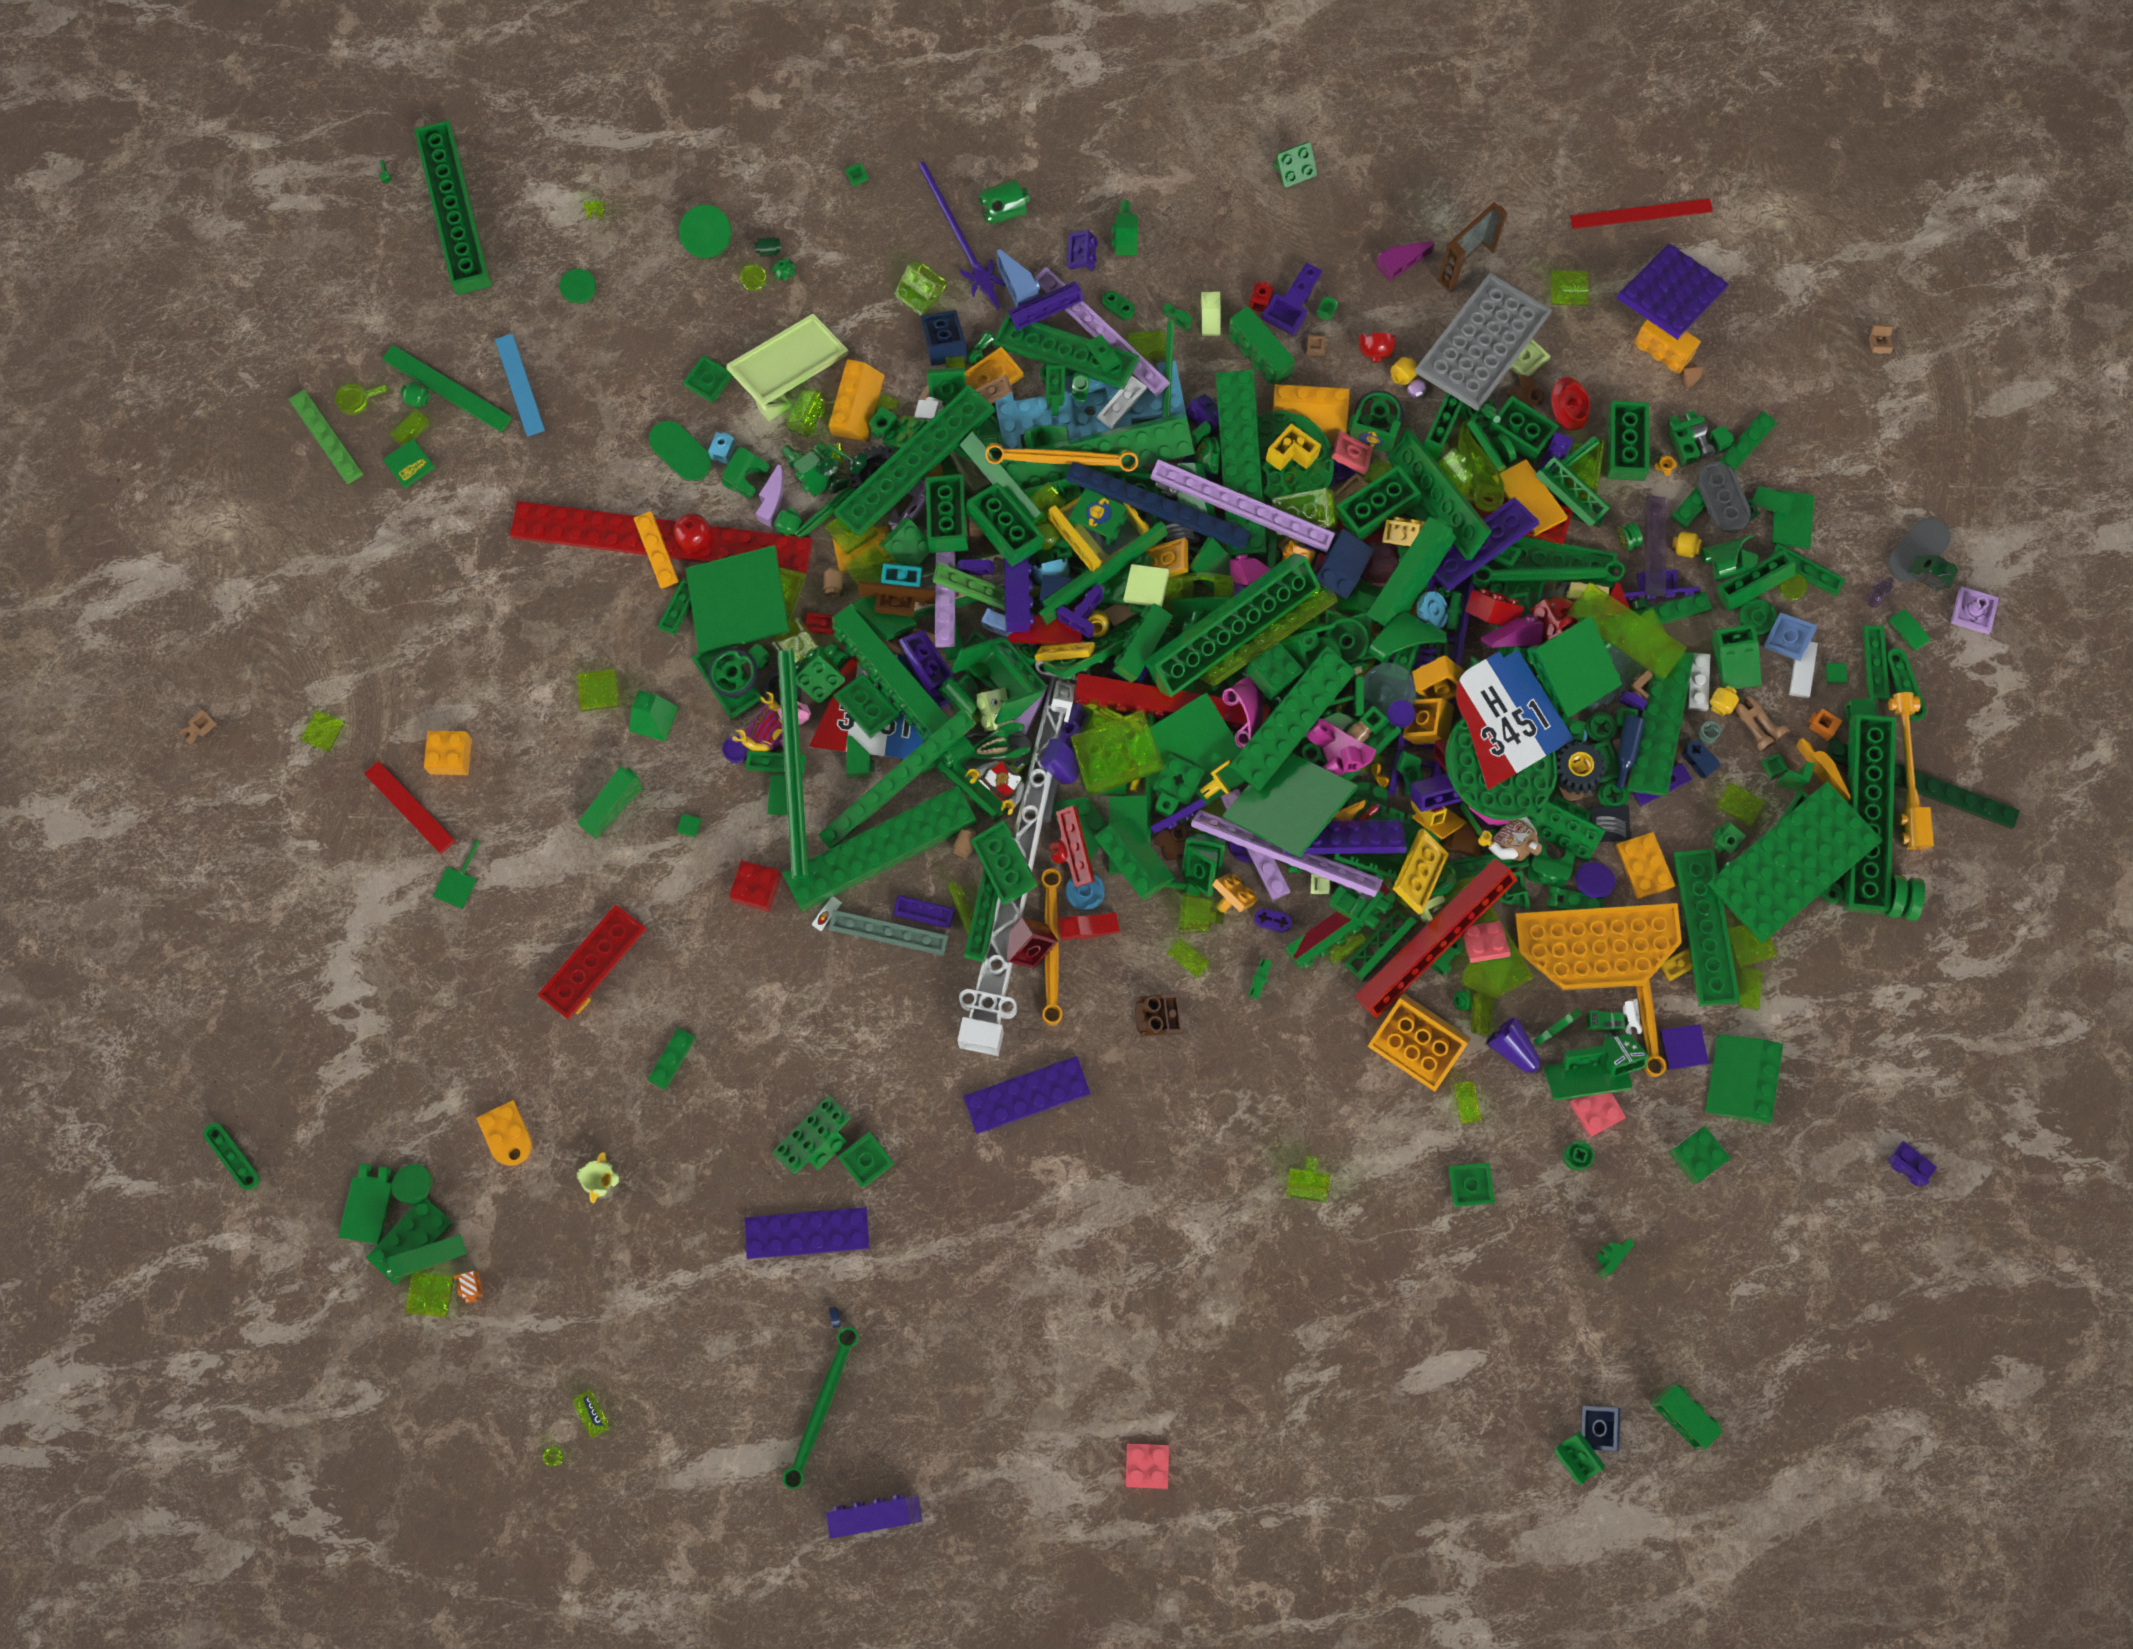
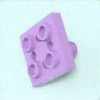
(1973, 610)

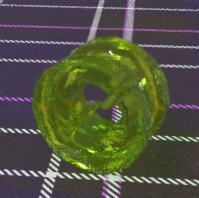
(559, 1457)

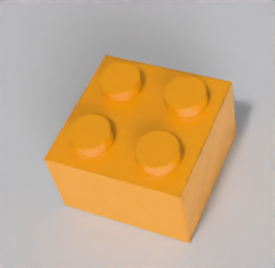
(1438, 679)
(1431, 721)
(447, 752)

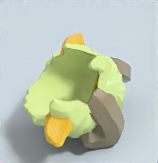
(599, 1178)

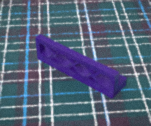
(1046, 305)

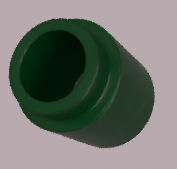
(768, 246)

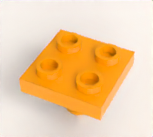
(1234, 893)

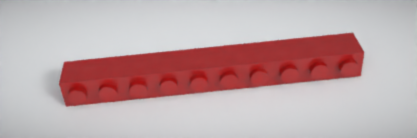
(1138, 697)
(1435, 938)

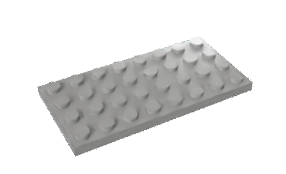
(1483, 341)

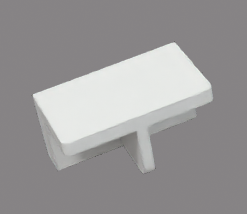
(1063, 698)

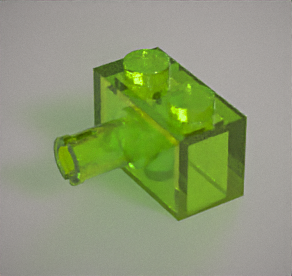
(1308, 1183)

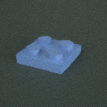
(1790, 636)

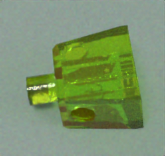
(1197, 915)

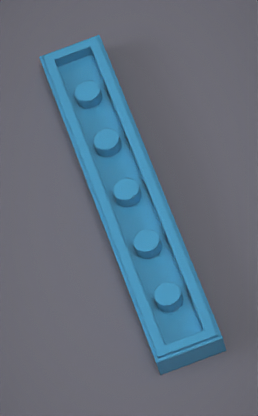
(520, 385)

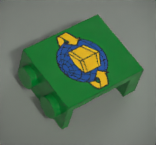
(1373, 437)
(1099, 514)

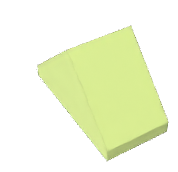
(774, 407)

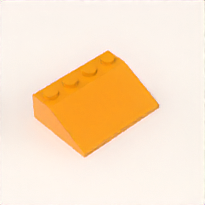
(1322, 405)
(1419, 1042)

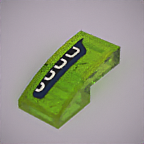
(590, 1413)

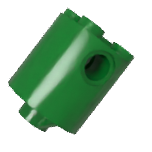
(1010, 201)

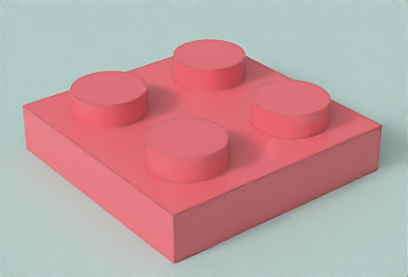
(1352, 452)
(1486, 942)
(1597, 1112)
(1147, 1466)

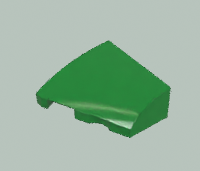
(1517, 893)

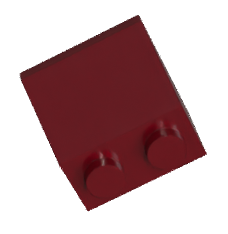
(1029, 943)

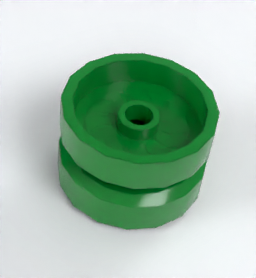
(1906, 898)

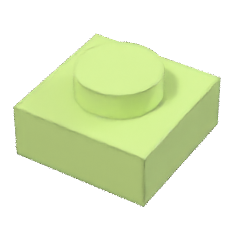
(1320, 885)

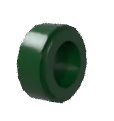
(1639, 604)

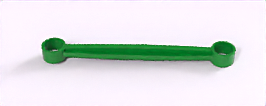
(1549, 573)
(820, 1408)

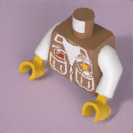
(1513, 840)

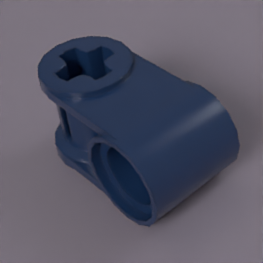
(1702, 760)

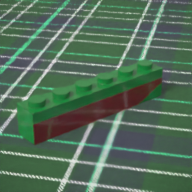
(1327, 934)

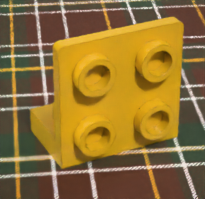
(1401, 531)

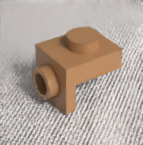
(1880, 339)
(1639, 682)

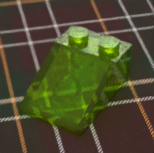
(1311, 506)

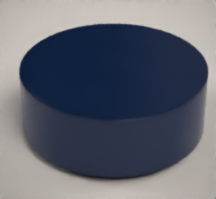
(834, 1316)

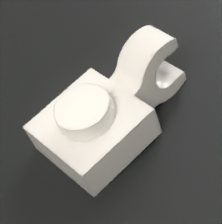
(1632, 1012)

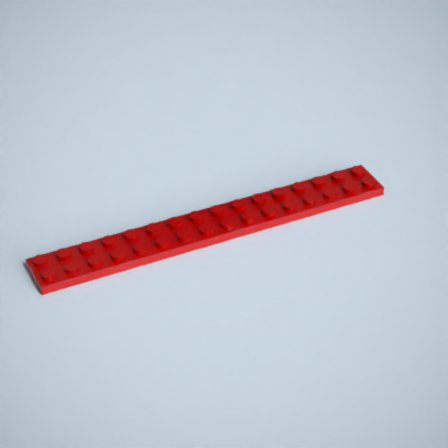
(620, 534)

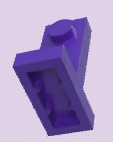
(1559, 447)
(1077, 619)

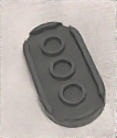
(1723, 497)
(1924, 539)
(1016, 741)

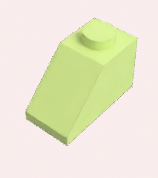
(1210, 313)

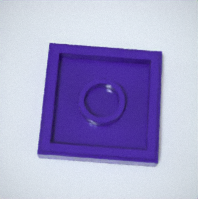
(1684, 1047)

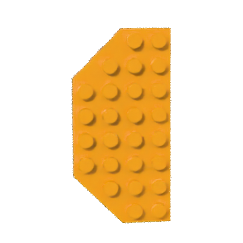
(1599, 944)

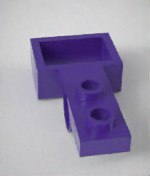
(1287, 311)
(1059, 754)

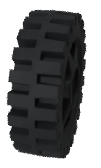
(875, 459)

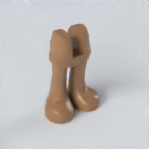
(1755, 710)

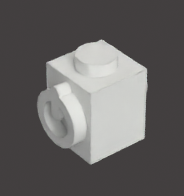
(928, 408)

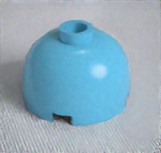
(1053, 568)

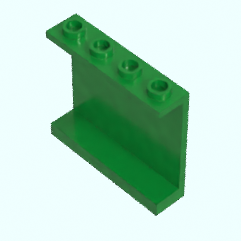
(1575, 667)

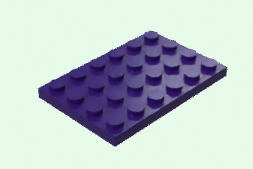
(1672, 291)

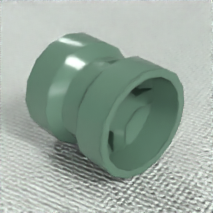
(1712, 730)

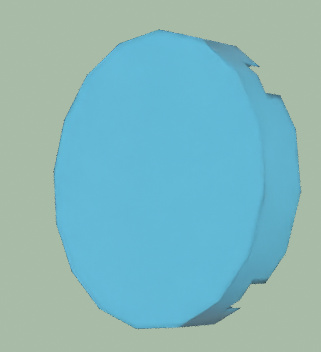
(1432, 608)

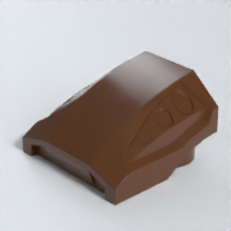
(1463, 840)
(1158, 1015)

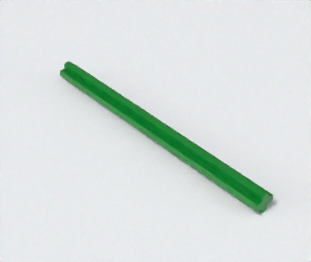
(793, 765)

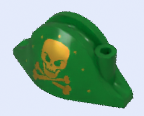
(1209, 454)

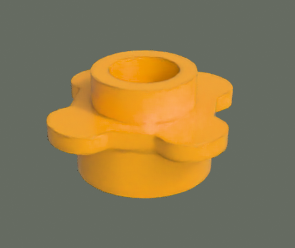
(1664, 459)

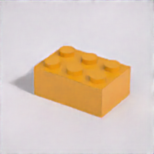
(1665, 348)

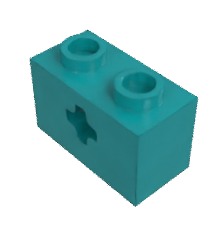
(901, 574)

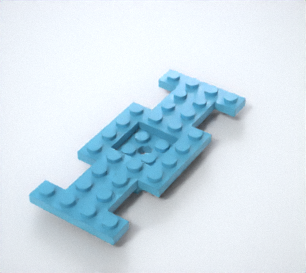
(1020, 415)

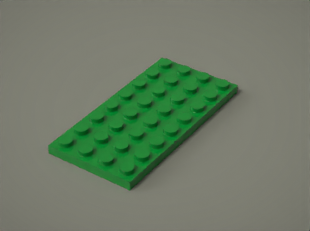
(1794, 862)

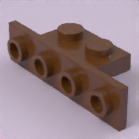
(896, 598)

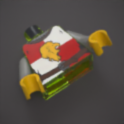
(1001, 781)

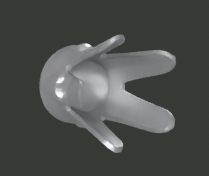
(1169, 490)

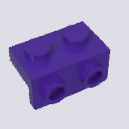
(1202, 410)

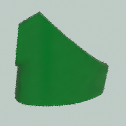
(1724, 556)
(1403, 633)

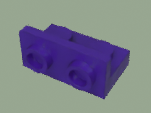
(1082, 250)
(1912, 1164)

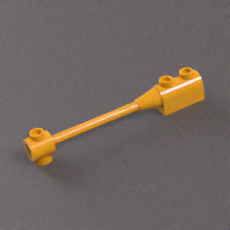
(1915, 818)

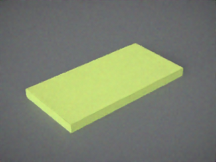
(787, 359)

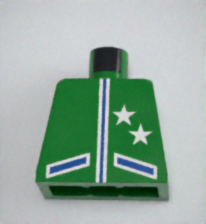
(1623, 1054)

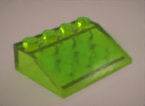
(1117, 753)

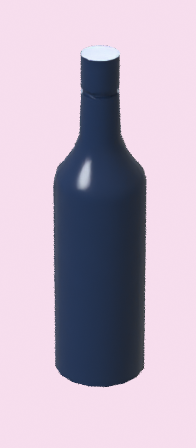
(1628, 747)

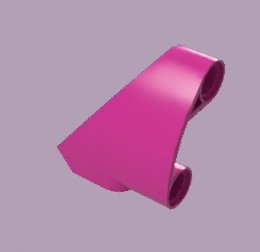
(1252, 702)
(1341, 750)

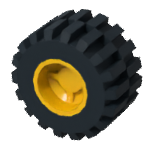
(1580, 767)

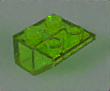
(919, 287)
(806, 413)
(1454, 467)
(866, 566)

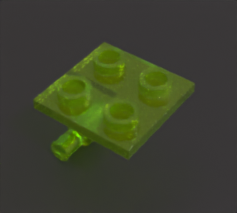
(1569, 288)

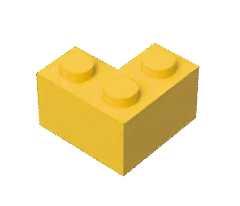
(1293, 445)

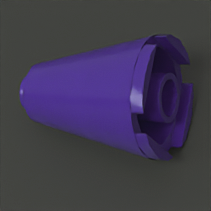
(1515, 1046)

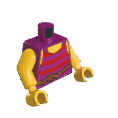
(766, 729)

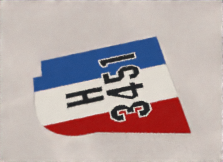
(1508, 716)
(895, 740)

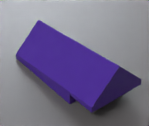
(926, 664)

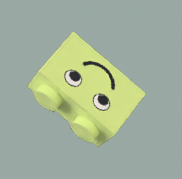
(989, 706)

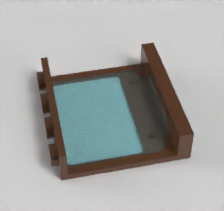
(1483, 230)

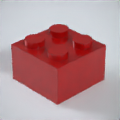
(1493, 607)
(755, 886)

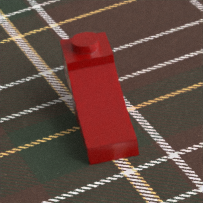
(1088, 926)

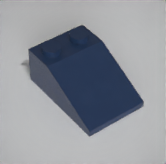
(943, 336)
(1343, 564)

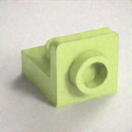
(1433, 905)

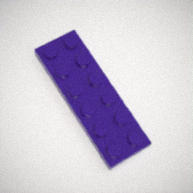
(1507, 526)
(1359, 837)
(1026, 1095)
(807, 1233)

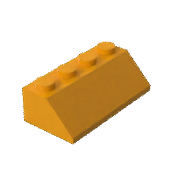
(856, 401)

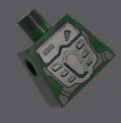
(1933, 571)

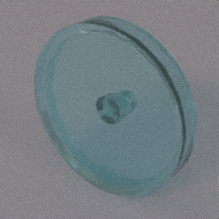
(1386, 685)

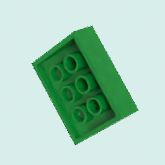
(1744, 1079)

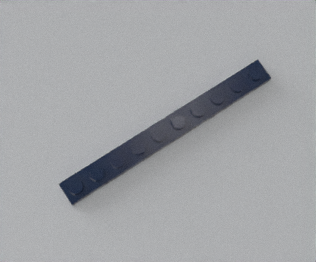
(1157, 505)

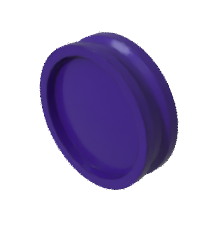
(1632, 700)
(1401, 713)
(734, 751)

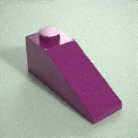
(1400, 258)
(1518, 632)

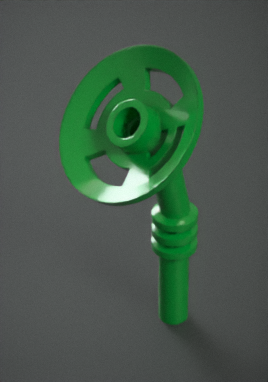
(1486, 410)

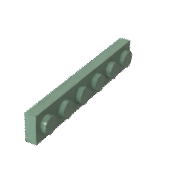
(888, 933)

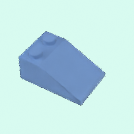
(1017, 280)

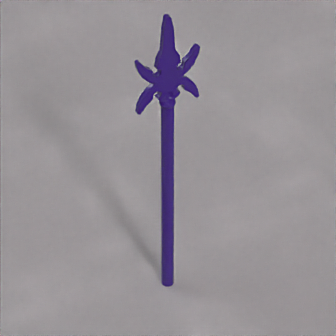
(981, 277)

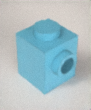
(722, 447)

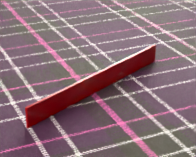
(1641, 213)

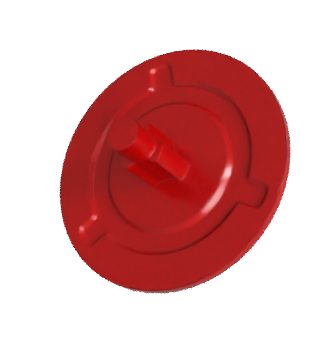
(1570, 403)

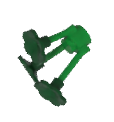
(828, 466)

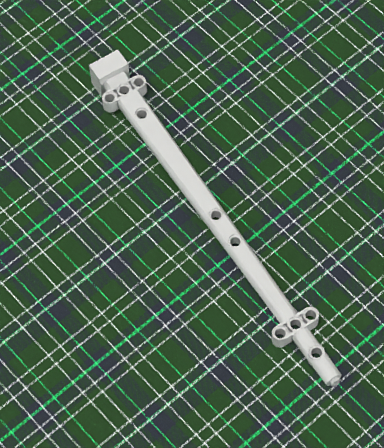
(983, 1029)

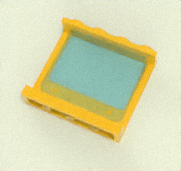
(1091, 545)

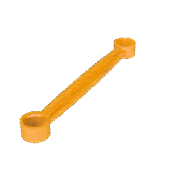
(1061, 457)
(1052, 957)
(1649, 1027)

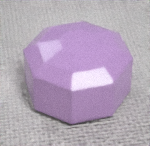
(1416, 389)

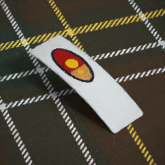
(826, 913)

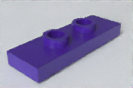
(1679, 777)
(1186, 813)
(924, 912)

